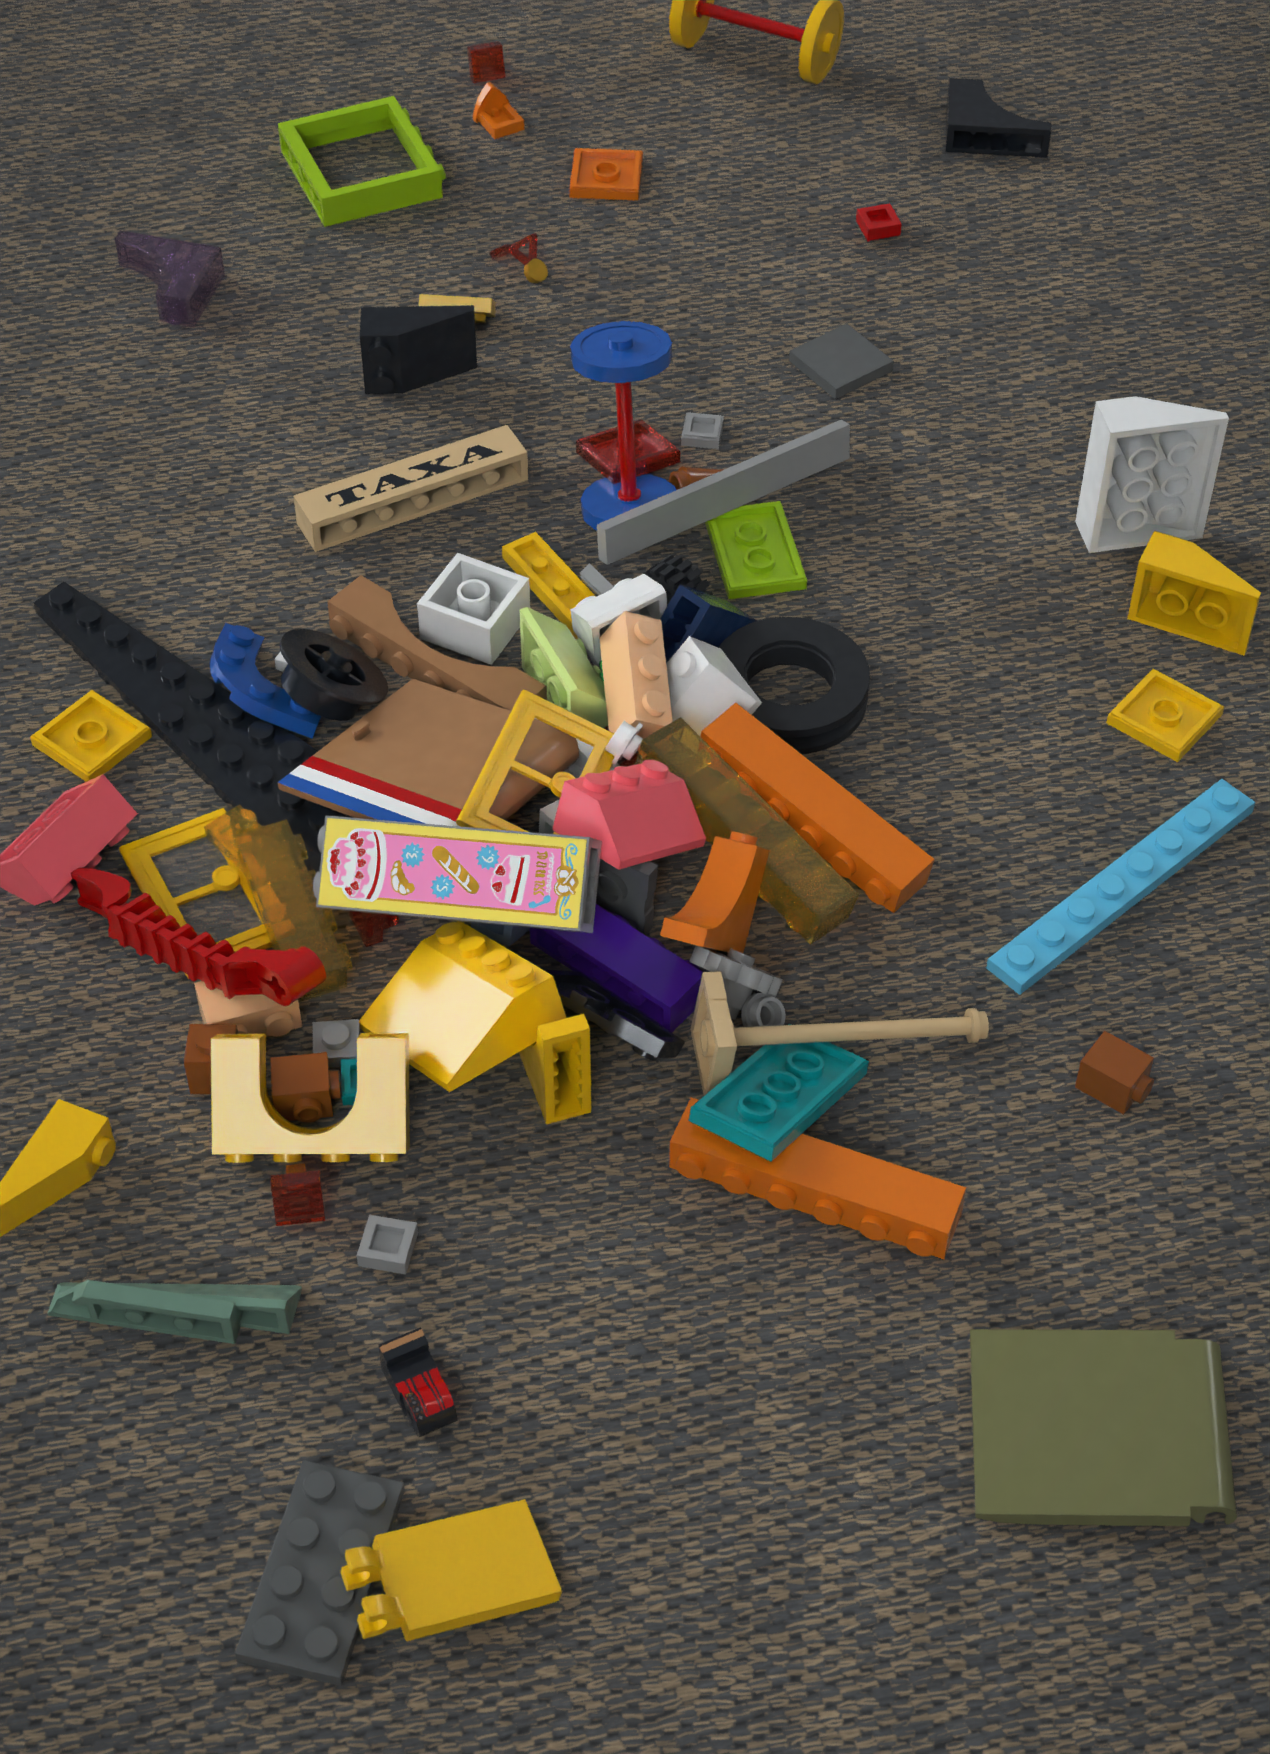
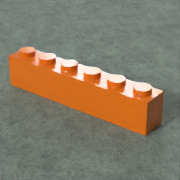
(821, 810)
(830, 1185)

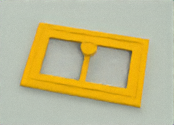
(197, 883)

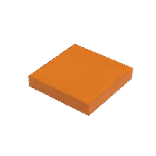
(606, 174)

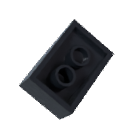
(415, 346)

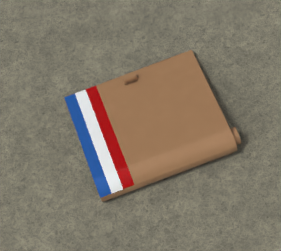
(422, 757)

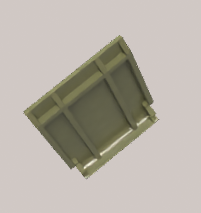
(1099, 1428)

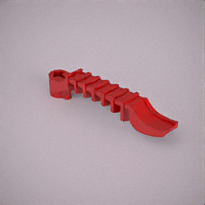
(144, 926)

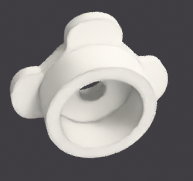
(624, 742)

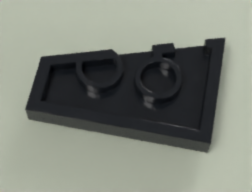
(615, 1015)

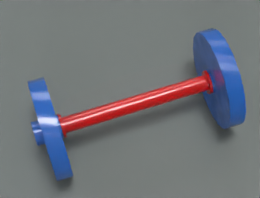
(621, 355)

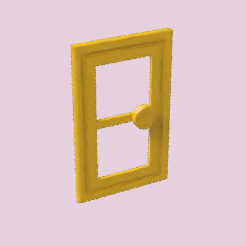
(501, 759)

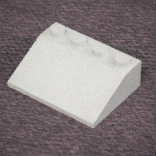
(1148, 472)

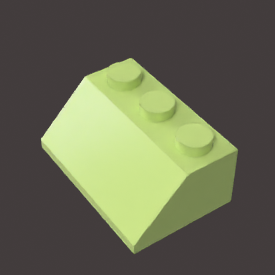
(562, 665)

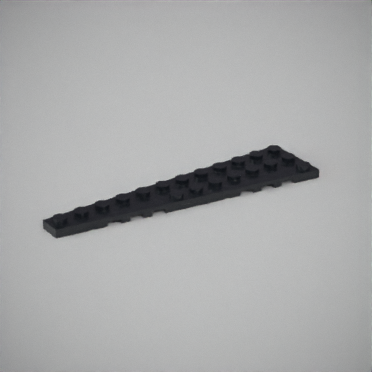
(192, 715)

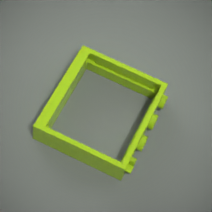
(369, 196)

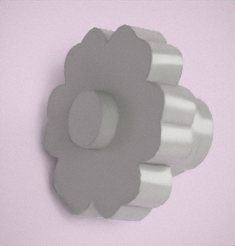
(738, 975)

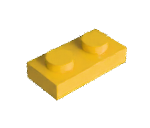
(482, 306)

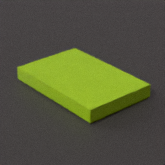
(756, 551)

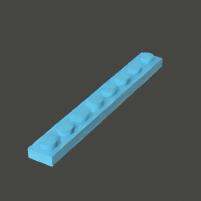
(1119, 886)

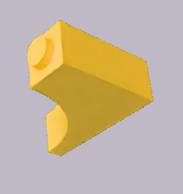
(561, 1068)

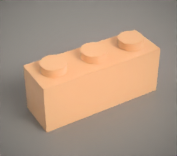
(635, 674)

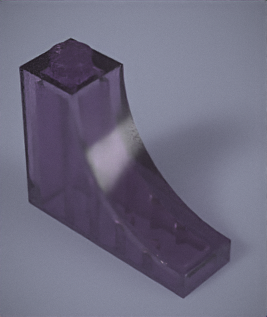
(182, 270)

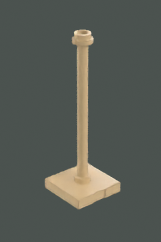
(717, 1038)

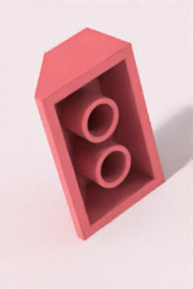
(633, 810)
(63, 839)

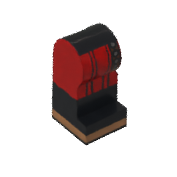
(417, 1382)

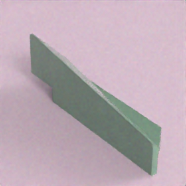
(185, 1310)

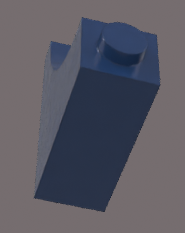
(700, 617)

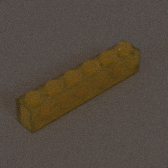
(795, 875)

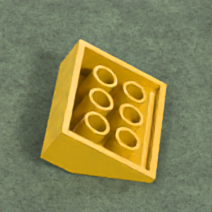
(464, 1004)

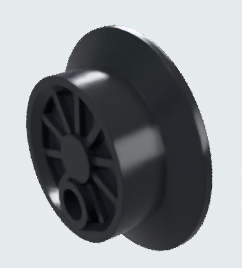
(329, 675)

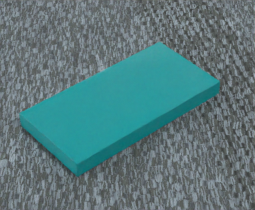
(778, 1094)

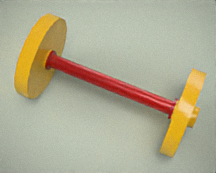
(818, 40)

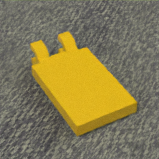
(453, 1572)

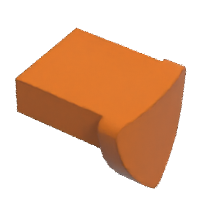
(496, 113)

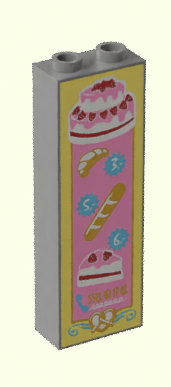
(458, 873)

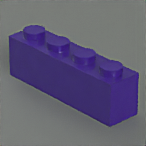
(628, 966)

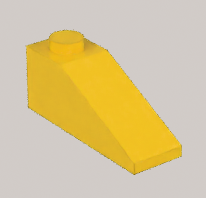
(54, 1162)

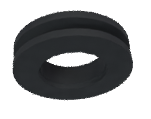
(814, 647)

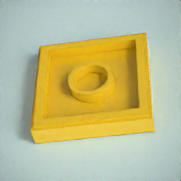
(1165, 715)
(91, 736)

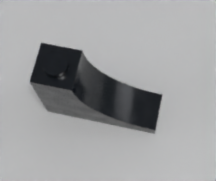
(983, 127)

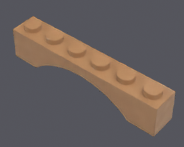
(368, 619)

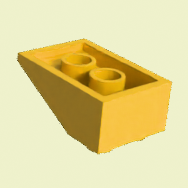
(1192, 595)

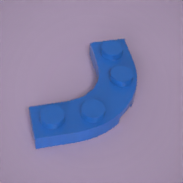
(235, 667)

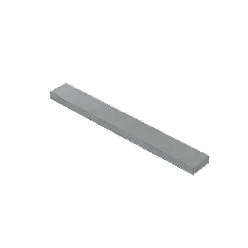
(722, 492)

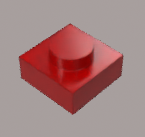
(878, 222)

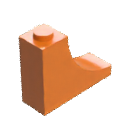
(724, 898)

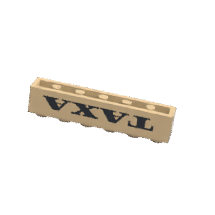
(411, 488)

